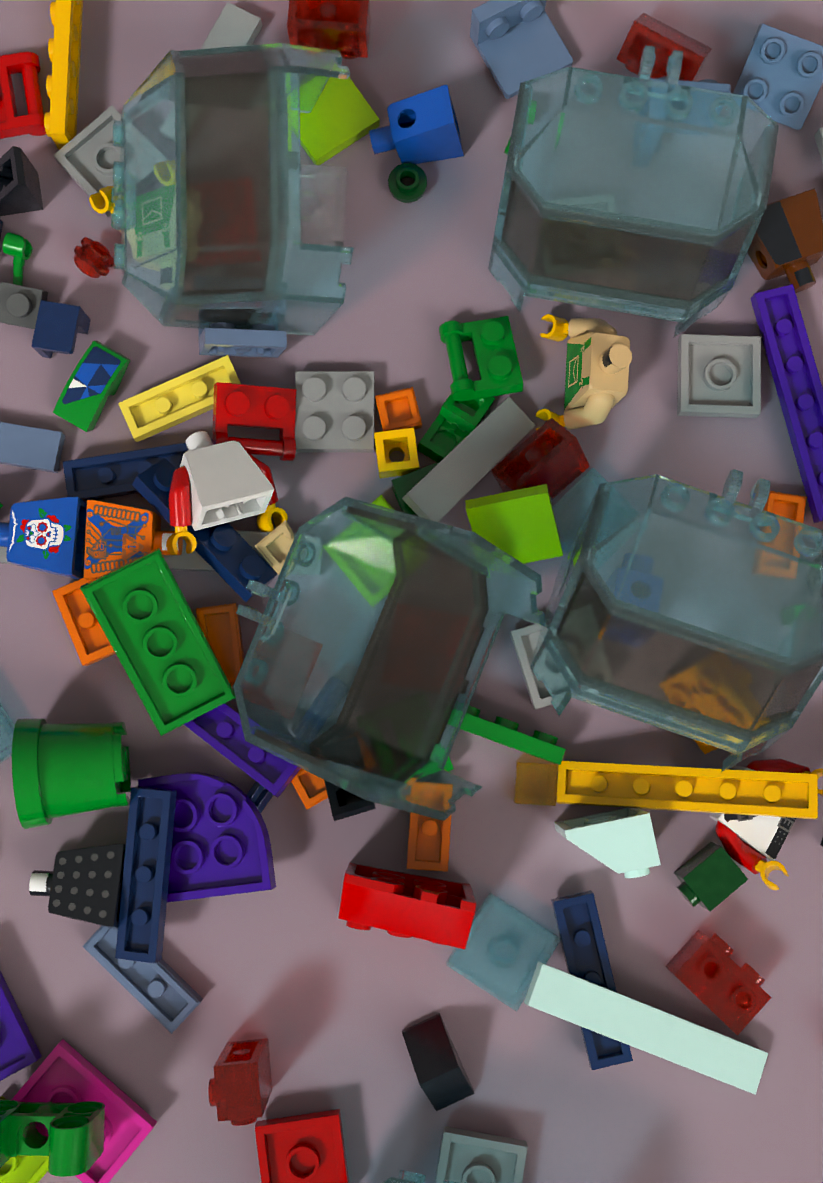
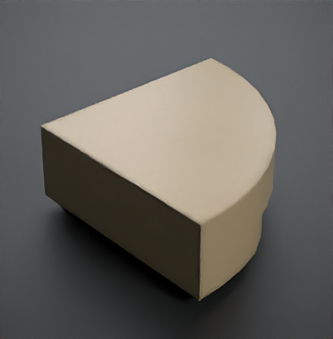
(276, 546)

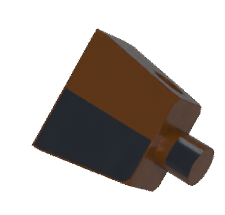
(789, 240)

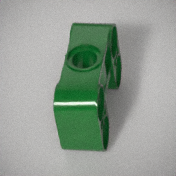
(72, 1128)

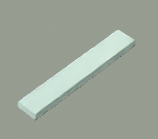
(645, 1027)

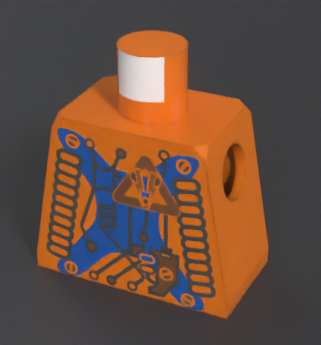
(119, 536)

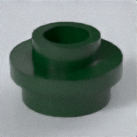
(406, 193)

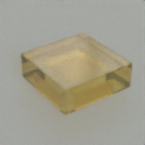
(535, 783)

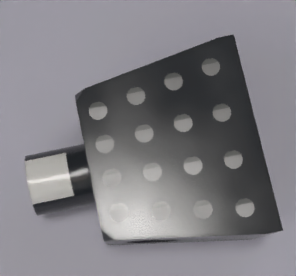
(84, 884)

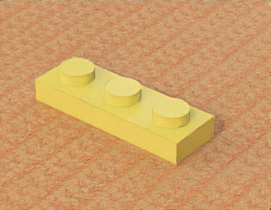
(176, 399)

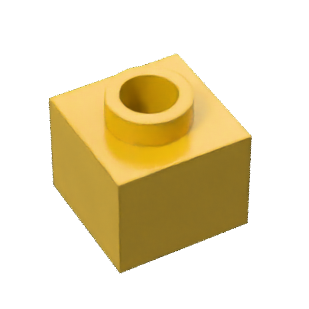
(396, 440)

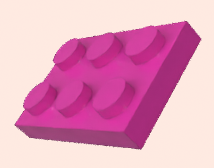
(72, 1079)

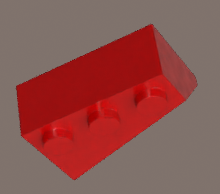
(407, 905)

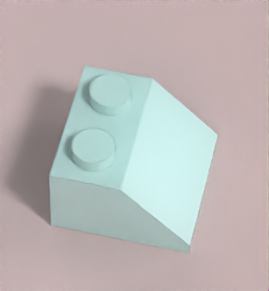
(616, 838)

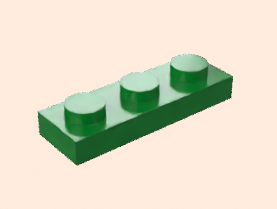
(505, 733)

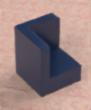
(58, 328)

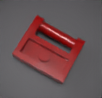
(10, 123)
(256, 408)

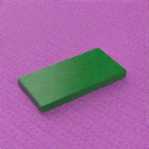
(158, 641)

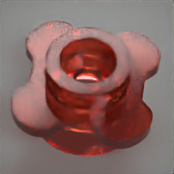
(93, 258)

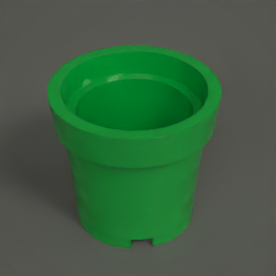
(68, 769)

